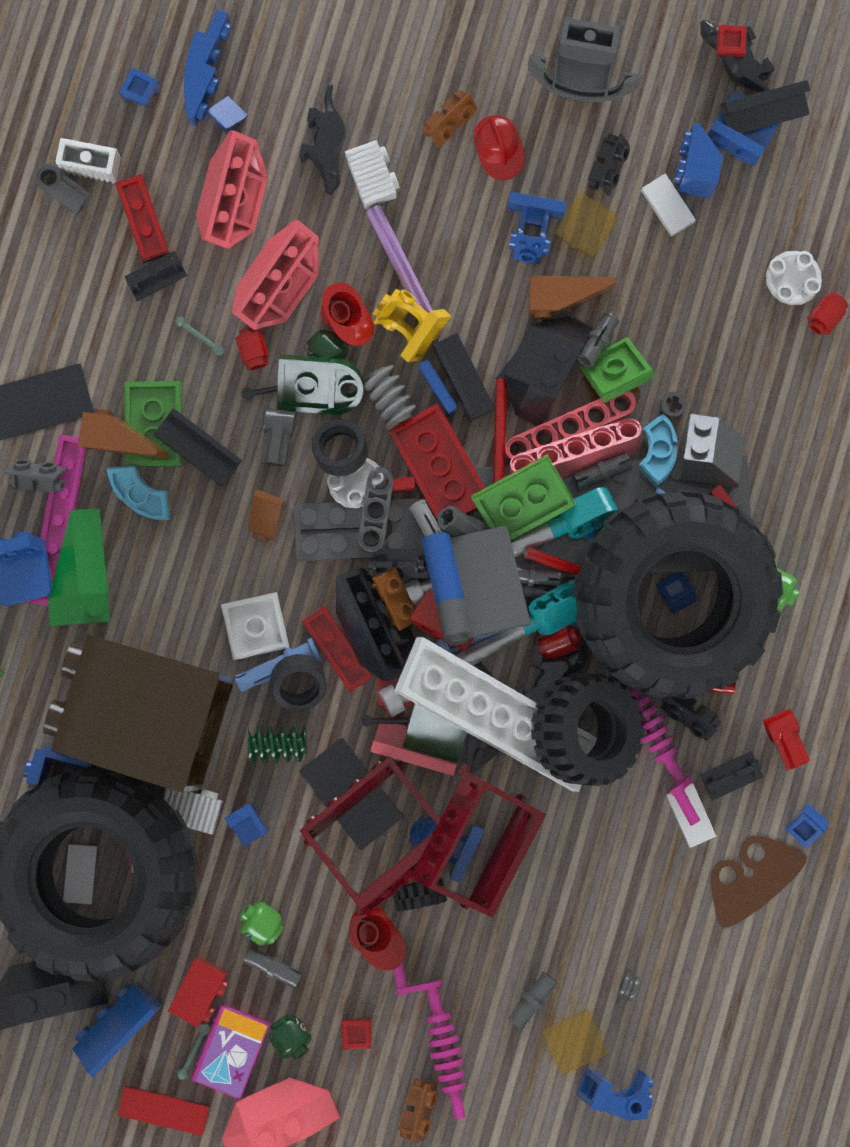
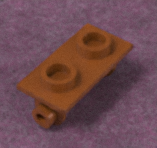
(458, 108)
(397, 600)
(416, 1123)

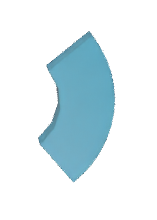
(661, 450)
(137, 494)

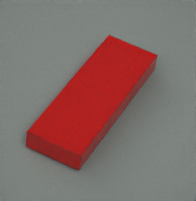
(142, 218)
(336, 648)
(163, 1110)

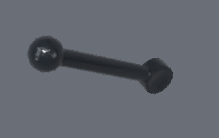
(248, 393)
(367, 720)

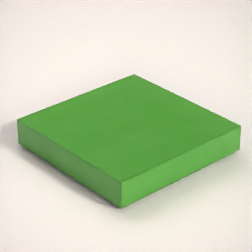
(617, 370)

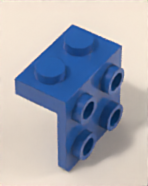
(745, 146)
(23, 569)
(38, 769)

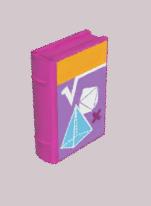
(230, 1051)

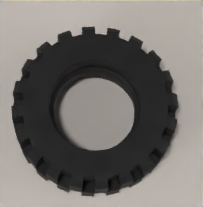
(617, 729)

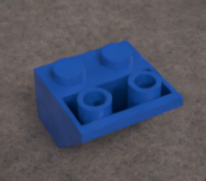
(700, 164)

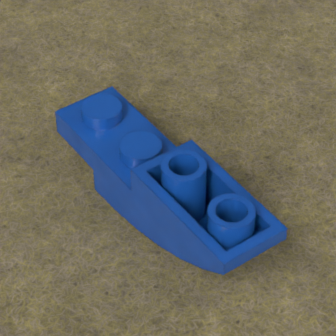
(199, 75)

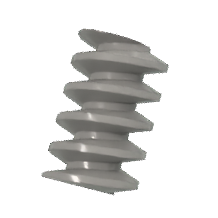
(388, 396)

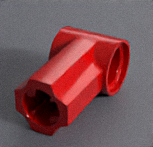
(784, 732)

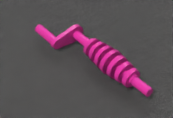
(665, 754)
(443, 1040)

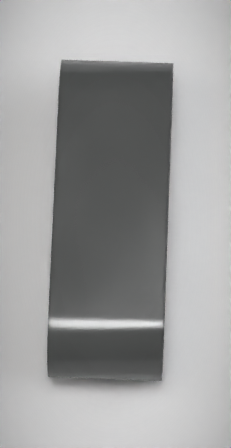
(375, 523)

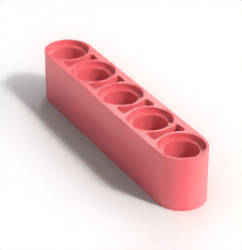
(579, 417)
(614, 437)

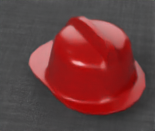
(499, 147)
(346, 314)
(377, 940)

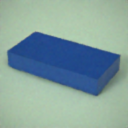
(437, 388)

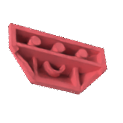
(232, 191)
(278, 277)
(280, 1115)

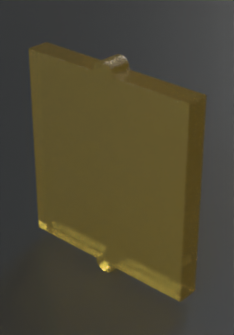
(586, 225)
(575, 1041)

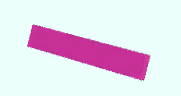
(61, 503)

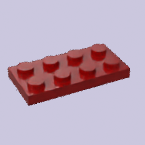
(438, 461)

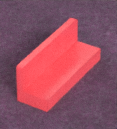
(390, 740)

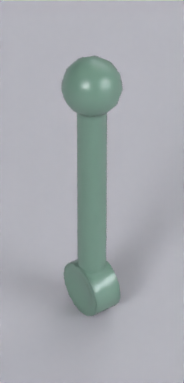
(217, 349)
(204, 1029)

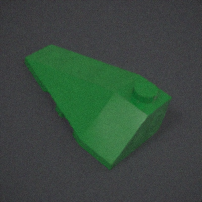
(80, 573)

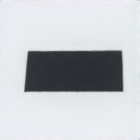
(43, 401)
(332, 775)

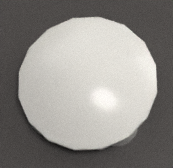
(794, 277)
(351, 489)

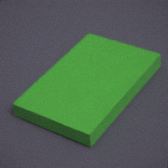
(145, 410)
(525, 498)

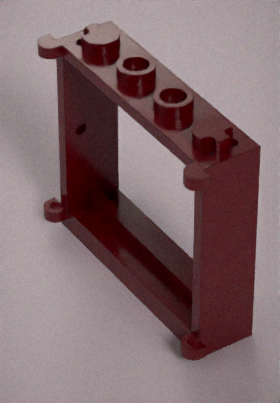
(505, 858)
(393, 878)

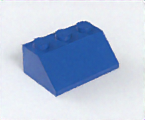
(114, 1027)

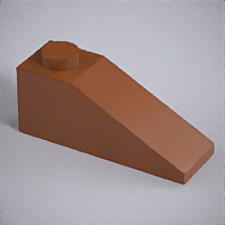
(556, 294)
(110, 434)
(266, 516)

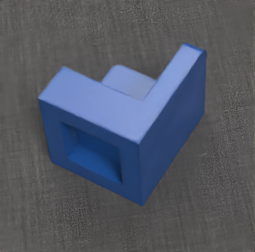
(139, 87)
(246, 824)

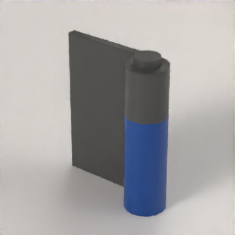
(475, 584)

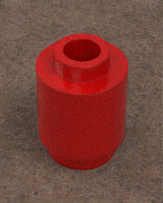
(827, 314)
(252, 348)
(561, 642)

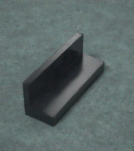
(766, 107)
(462, 377)
(197, 447)

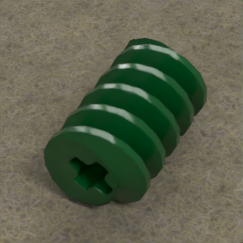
(277, 745)

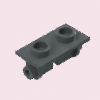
(24, 474)

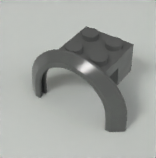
(584, 64)

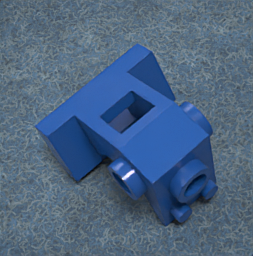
(534, 212)
(463, 851)
(597, 1094)

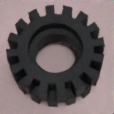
(417, 896)

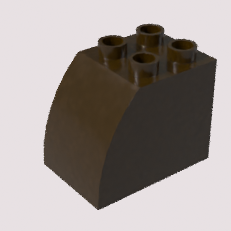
(139, 713)

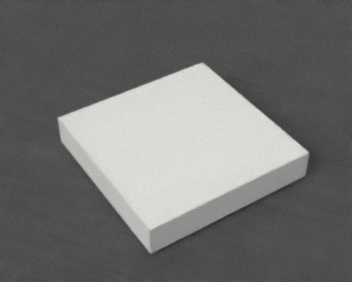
(255, 626)

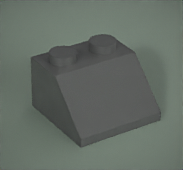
(712, 452)

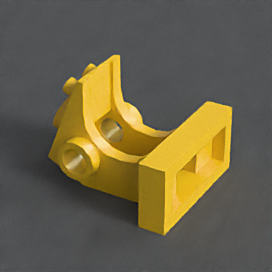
(392, 316)

